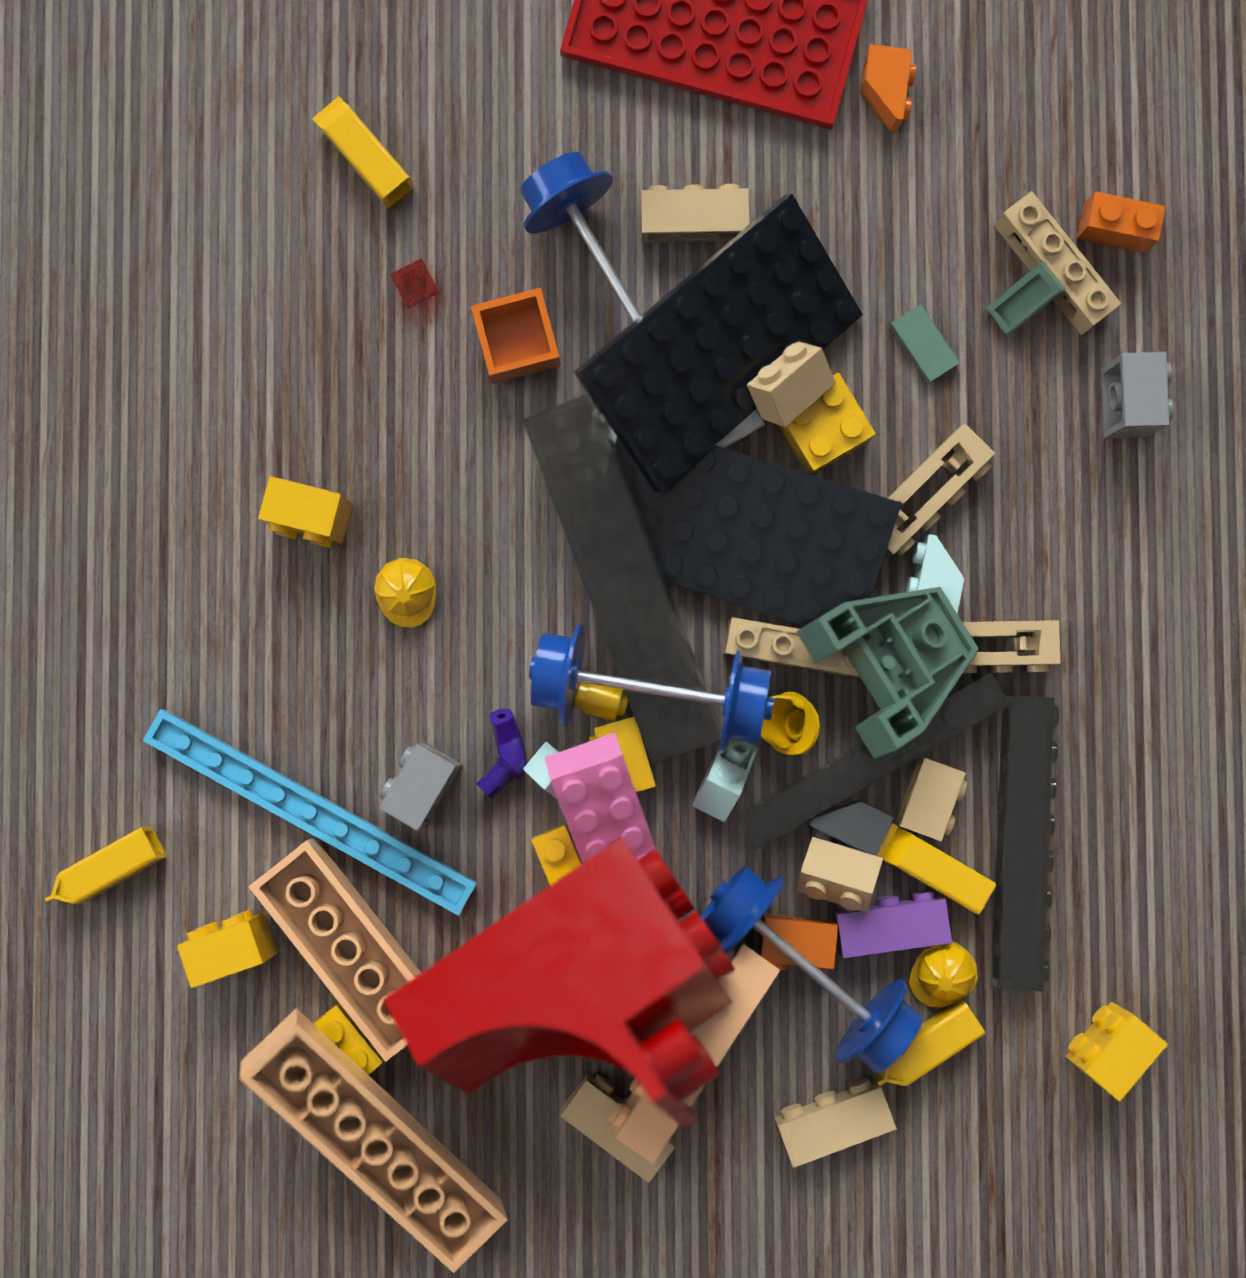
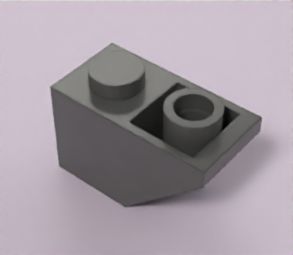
(853, 823)

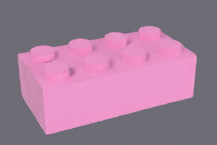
(599, 798)

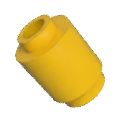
(601, 701)

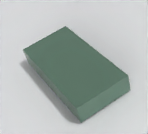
(1025, 298)
(924, 344)

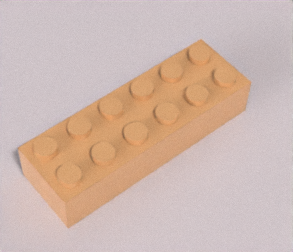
(339, 939)
(641, 1122)

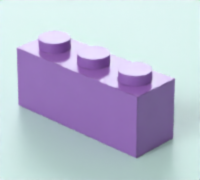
(893, 925)

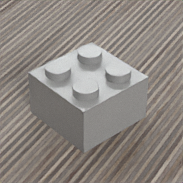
(1136, 395)
(419, 786)

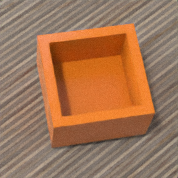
(516, 336)

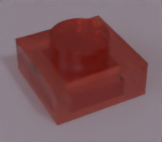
(414, 283)

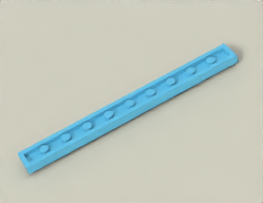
(310, 811)

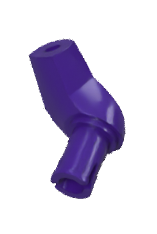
(510, 751)

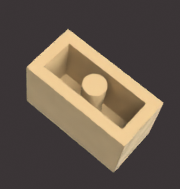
(791, 383)
(931, 799)
(839, 875)

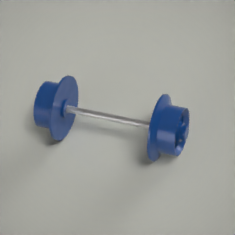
(563, 192)
(558, 673)
(881, 1028)

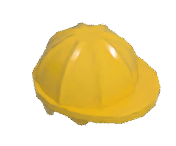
(406, 592)
(792, 724)
(943, 975)

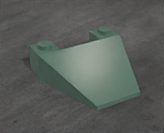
(905, 652)

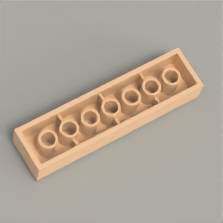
(373, 1140)

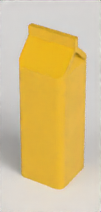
(364, 152)
(108, 867)
(936, 869)
(934, 1044)

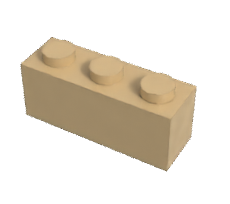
(693, 213)
(589, 1111)
(834, 1121)

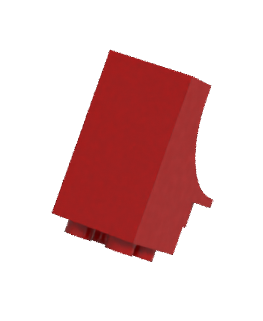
(578, 973)

